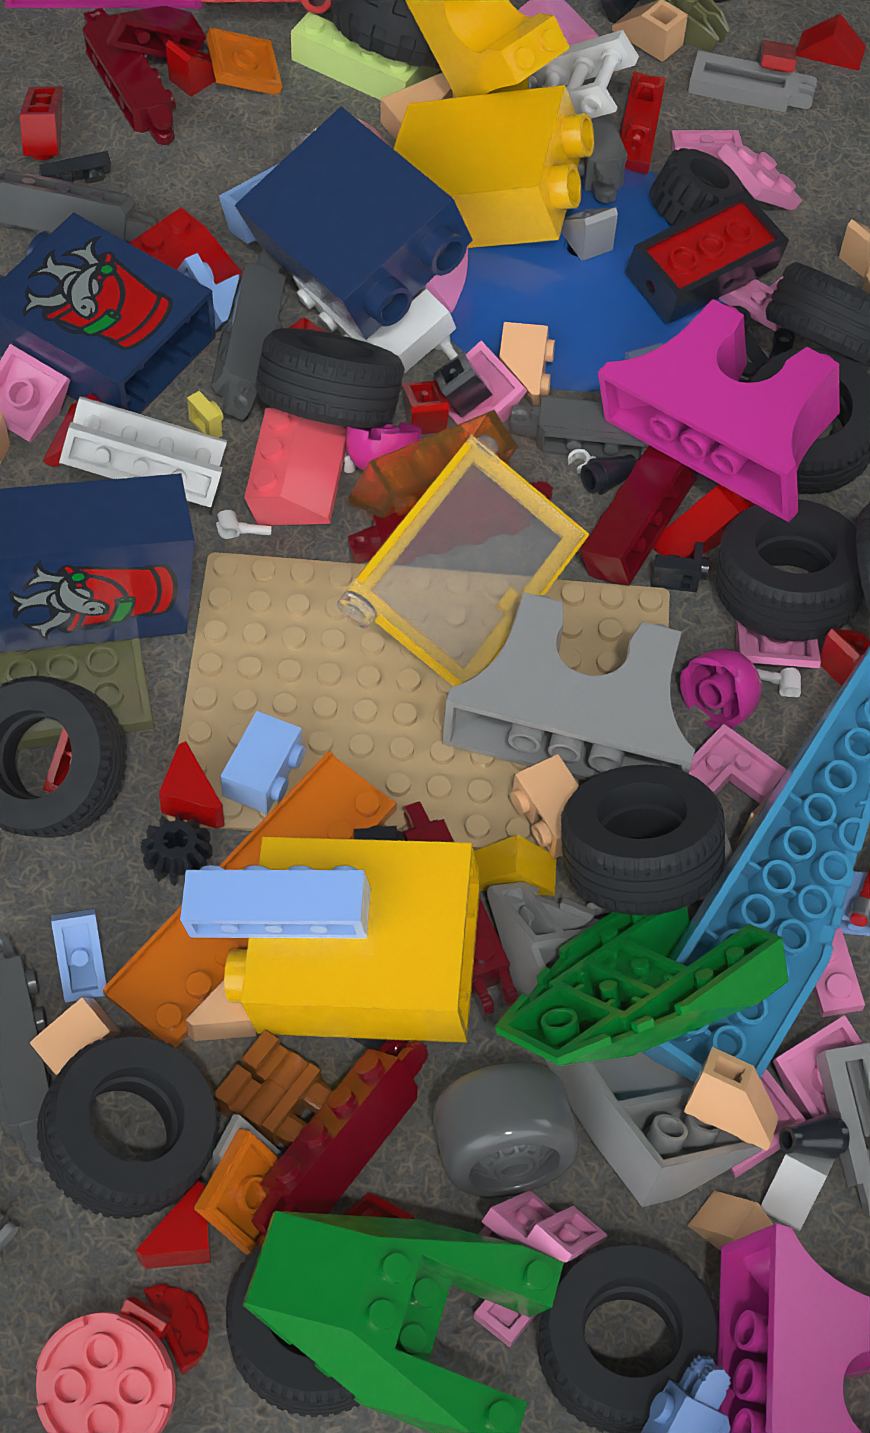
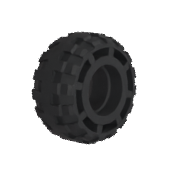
(383, 28)

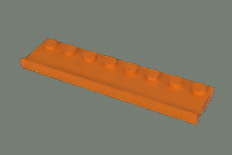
(180, 971)

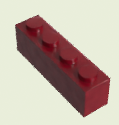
(636, 517)

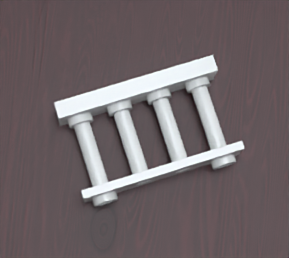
(586, 60)
(135, 445)

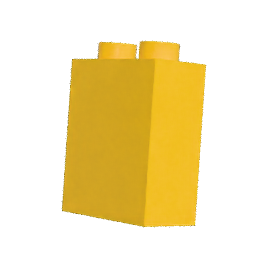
(502, 159)
(397, 983)

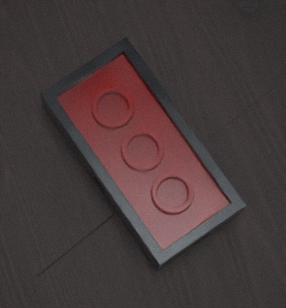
(706, 256)

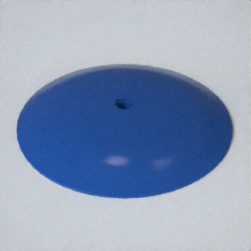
(586, 304)

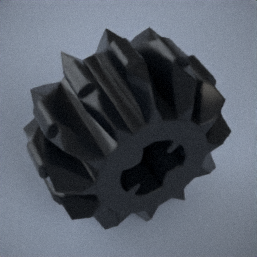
(174, 836)

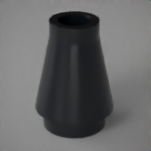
(606, 473)
(817, 1137)

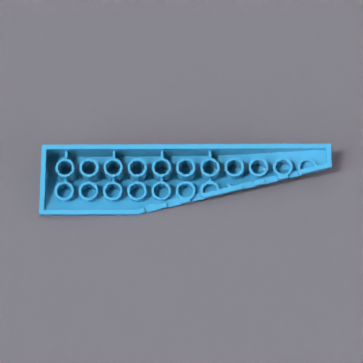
(787, 881)

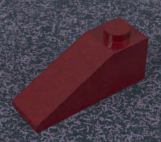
(151, 28)

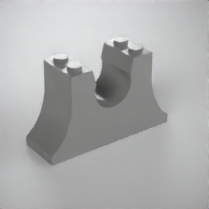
(539, 707)

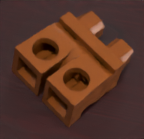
(272, 1090)

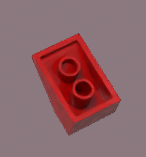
(181, 237)

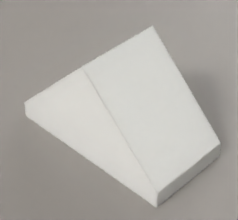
(796, 1188)

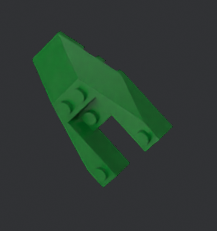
(623, 995)
(369, 1304)

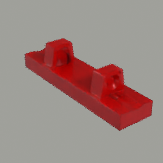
(641, 120)

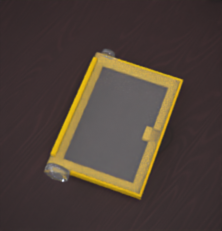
(461, 563)

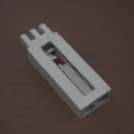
(749, 83)
(847, 1093)

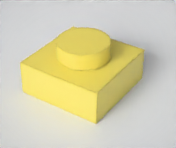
(205, 414)

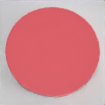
(105, 1377)

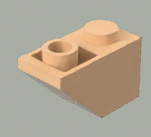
(655, 28)
(525, 354)
(541, 796)
(733, 1099)

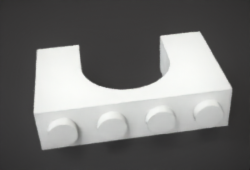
(410, 338)

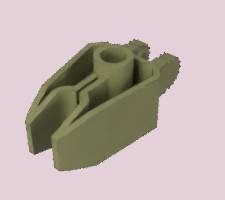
(705, 23)

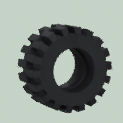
(692, 184)

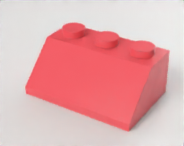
(295, 470)

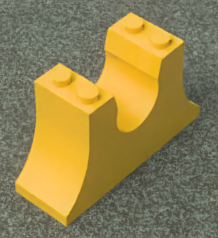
(487, 43)

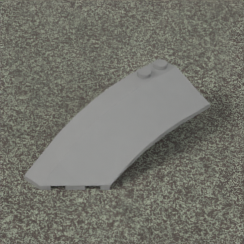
(626, 1102)

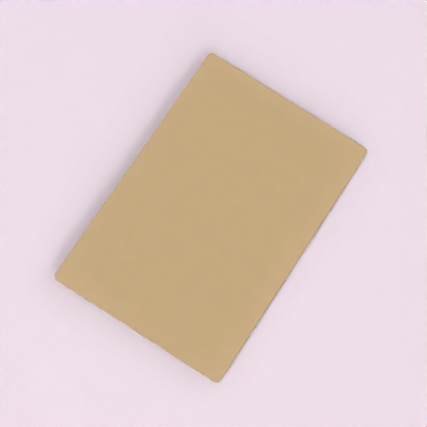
(284, 649)

